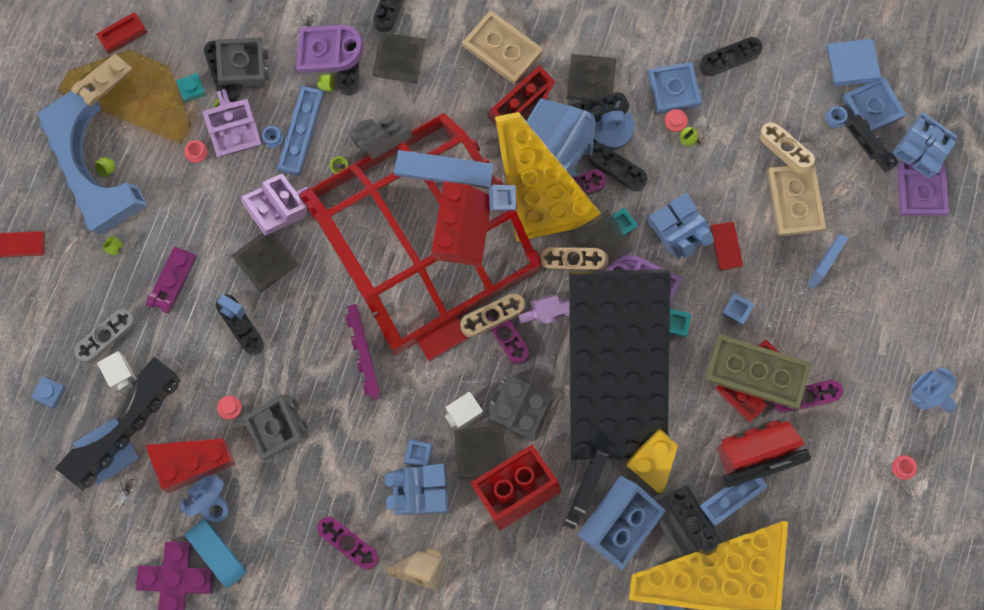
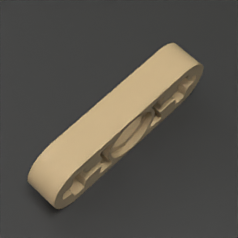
(784, 138)
(557, 264)
(505, 301)

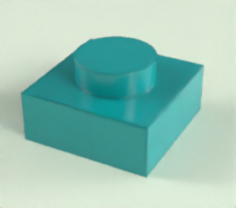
(191, 87)
(625, 221)
(679, 323)

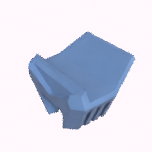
(564, 131)

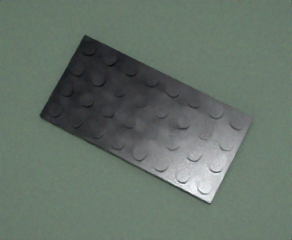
(618, 360)

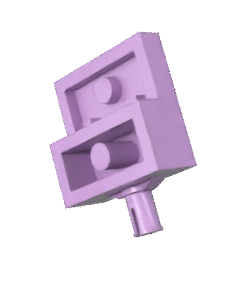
(231, 126)
(275, 204)
(545, 309)

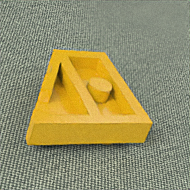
(654, 460)

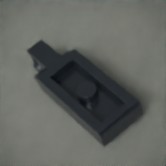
(870, 143)

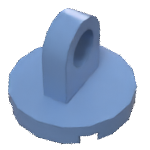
(614, 129)
(935, 390)
(203, 496)

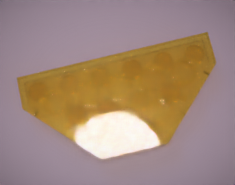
(143, 98)

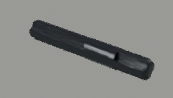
(766, 468)

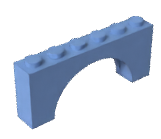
(65, 127)

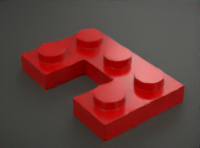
(745, 404)

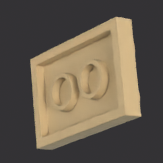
(502, 47)
(796, 201)

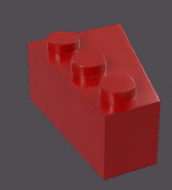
(524, 95)
(188, 461)

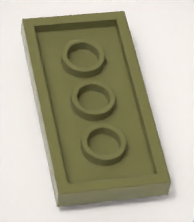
(758, 372)

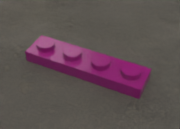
(364, 362)

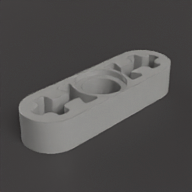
(104, 346)

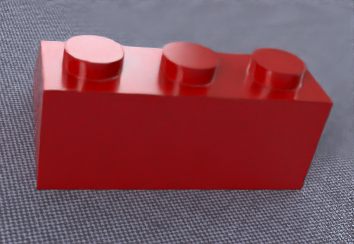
(461, 225)
(759, 445)
(516, 487)

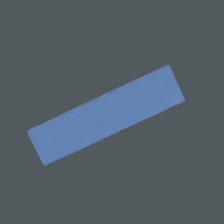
(300, 131)
(443, 169)

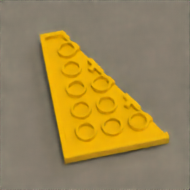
(545, 192)
(738, 576)

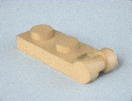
(102, 79)

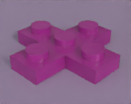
(174, 577)

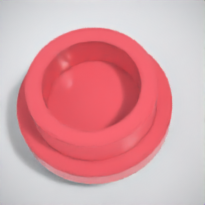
(676, 120)
(196, 151)
(229, 407)
(904, 467)

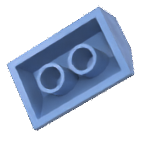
(621, 522)

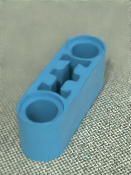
(216, 553)

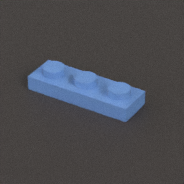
(729, 500)

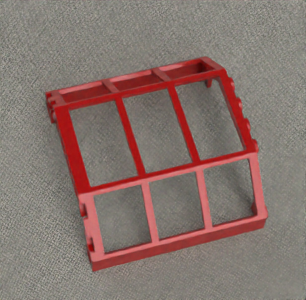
(355, 271)

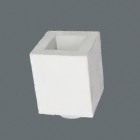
(117, 372)
(463, 411)

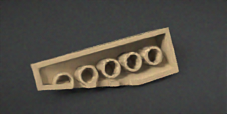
(420, 569)

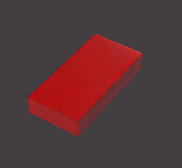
(121, 33)
(22, 244)
(726, 246)
(442, 339)

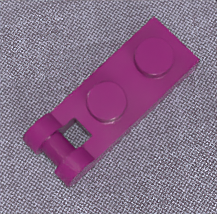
(171, 279)

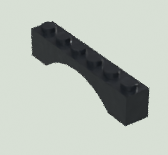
(86, 462)

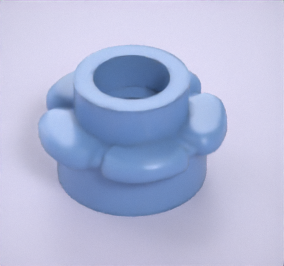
(836, 111)
(272, 131)

